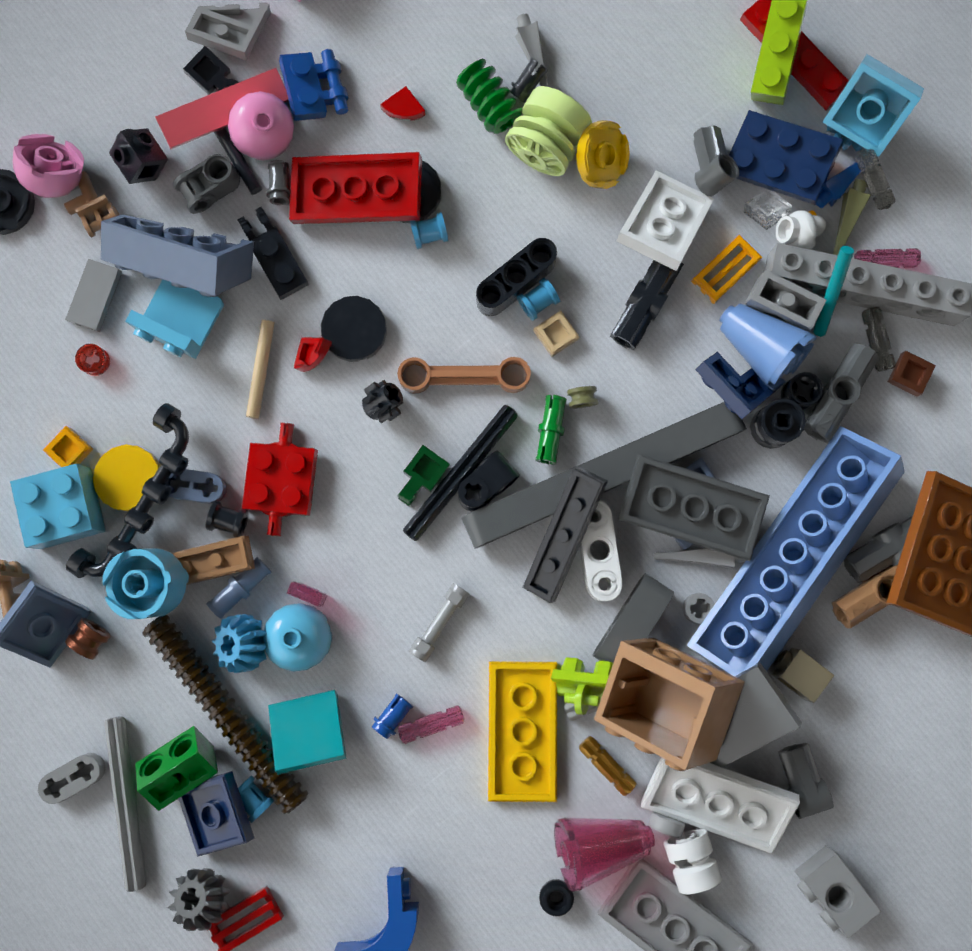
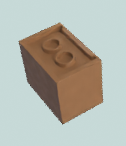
(668, 703)

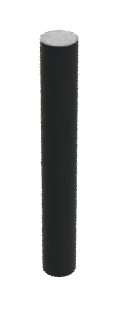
(238, 161)

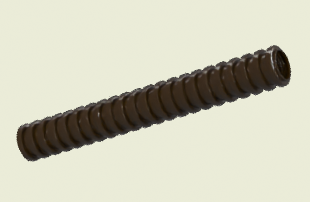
(223, 712)

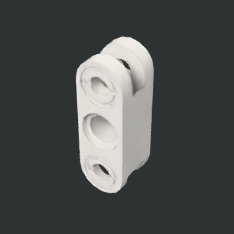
(608, 567)

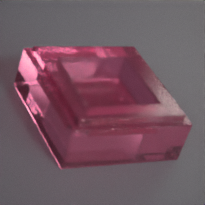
(307, 593)

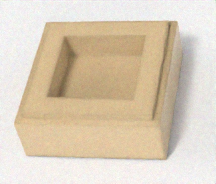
(556, 333)

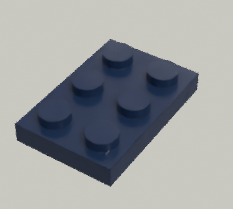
(784, 156)

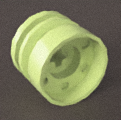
(548, 131)

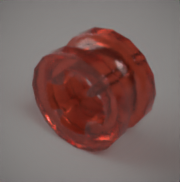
(97, 367)

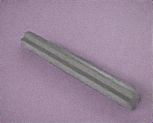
(125, 804)

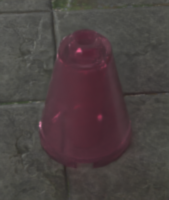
(599, 847)

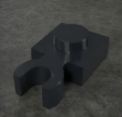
(208, 71)

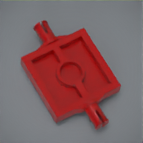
(280, 479)

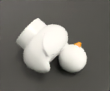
(800, 229)

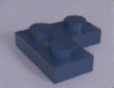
(739, 392)

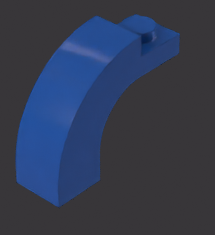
(401, 922)

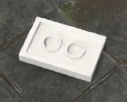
(665, 220)

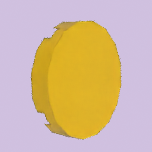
(602, 154)
(122, 475)

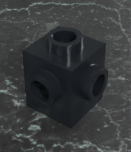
(138, 155)

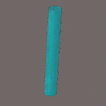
(833, 290)

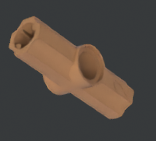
(864, 599)

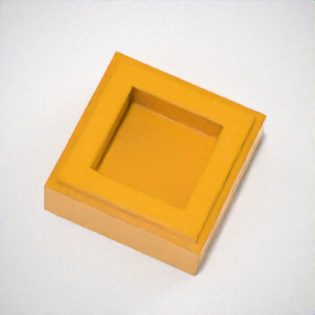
(67, 448)

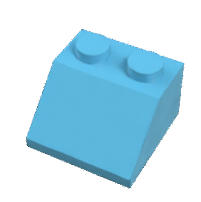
(873, 105)

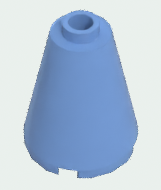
(766, 343)

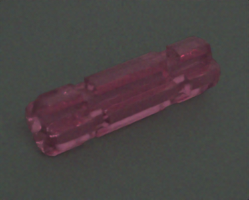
(891, 257)
(431, 724)

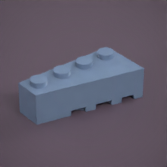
(176, 254)

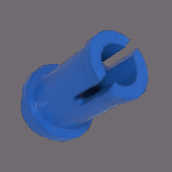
(391, 716)

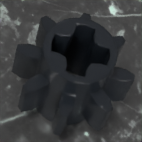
(382, 401)

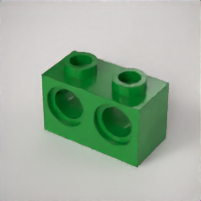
(176, 768)

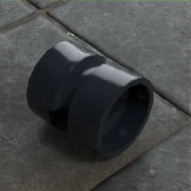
(778, 423)

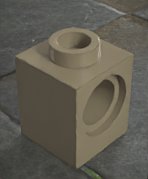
(802, 674)

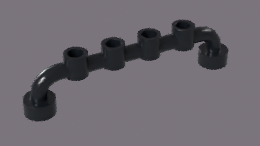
(154, 490)

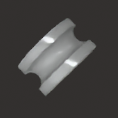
(691, 600)

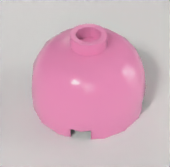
(261, 125)
(47, 166)

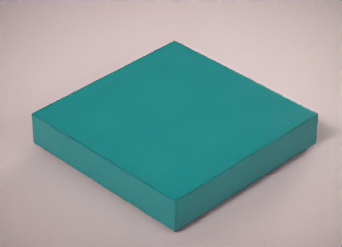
(306, 732)

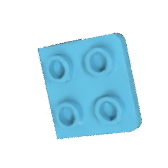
(177, 319)

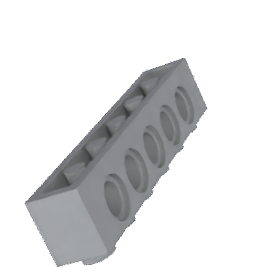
(876, 285)

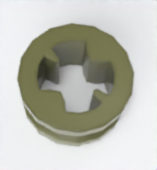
(582, 397)

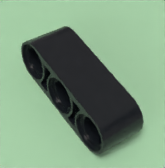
(523, 263)

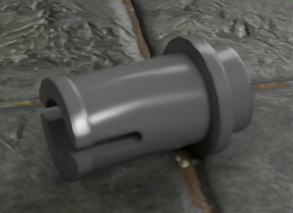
(278, 183)

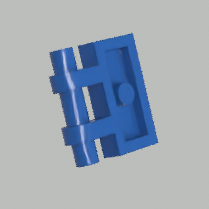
(304, 88)

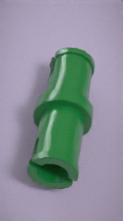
(551, 429)

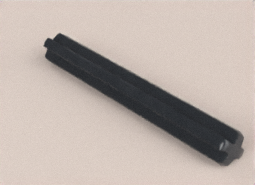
(461, 470)

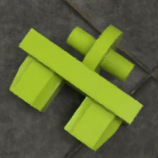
(581, 687)

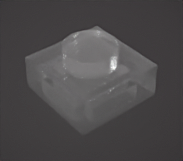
(767, 208)

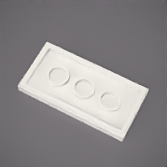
(722, 803)

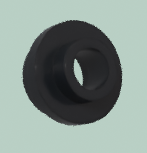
(556, 908)

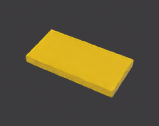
(522, 732)

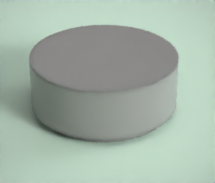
(666, 825)

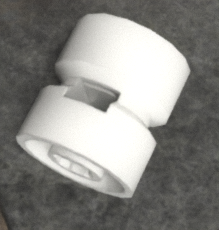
(694, 867)

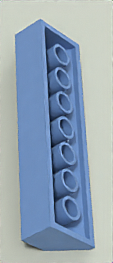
(798, 554)

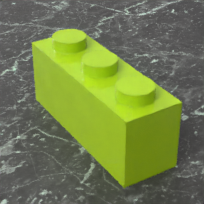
(778, 51)

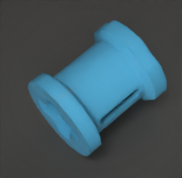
(429, 230)
(538, 299)
(253, 799)

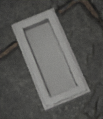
(93, 295)

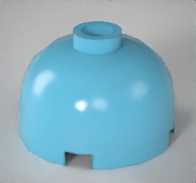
(297, 637)

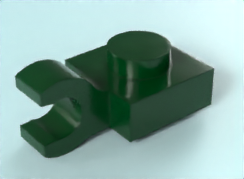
(424, 471)

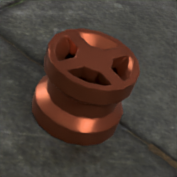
(87, 638)

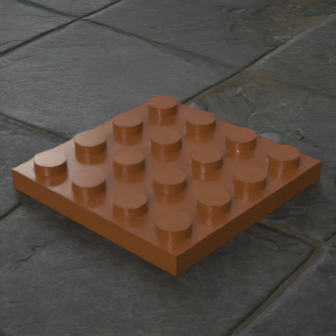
(937, 556)

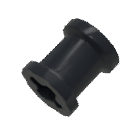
(227, 519)

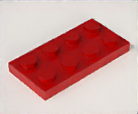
(356, 188)

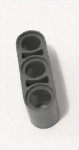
(635, 617)

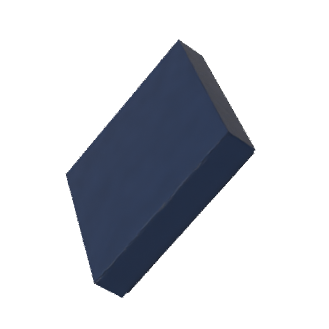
(216, 815)

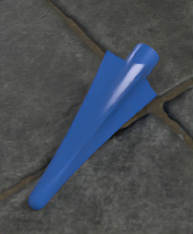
(837, 185)

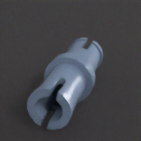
(238, 588)

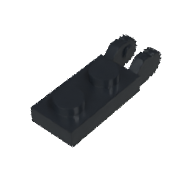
(275, 257)

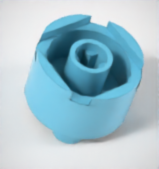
(144, 583)

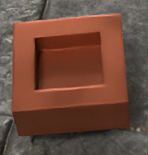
(911, 373)

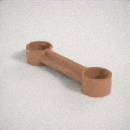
(464, 375)

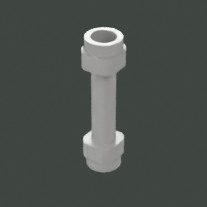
(423, 647)

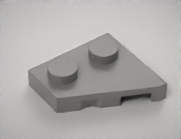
(228, 28)

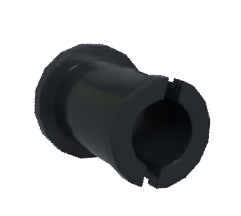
(526, 82)

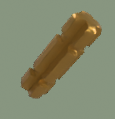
(607, 765)

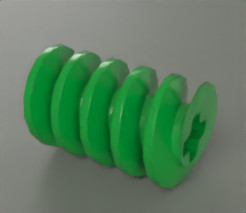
(487, 98)

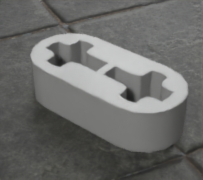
(75, 784)

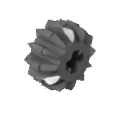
(199, 899)

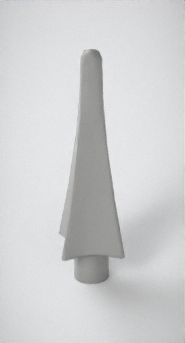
(529, 40)
(703, 555)

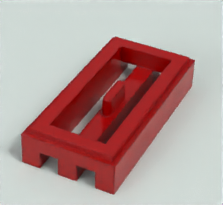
(218, 935)

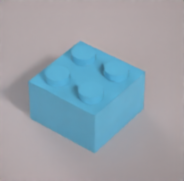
(57, 506)

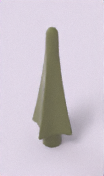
(852, 207)

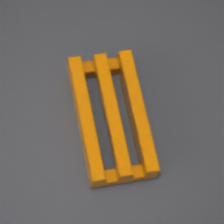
(707, 288)

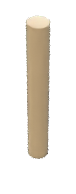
(260, 369)

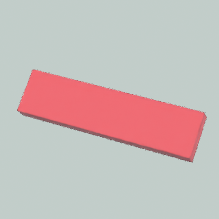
(213, 111)

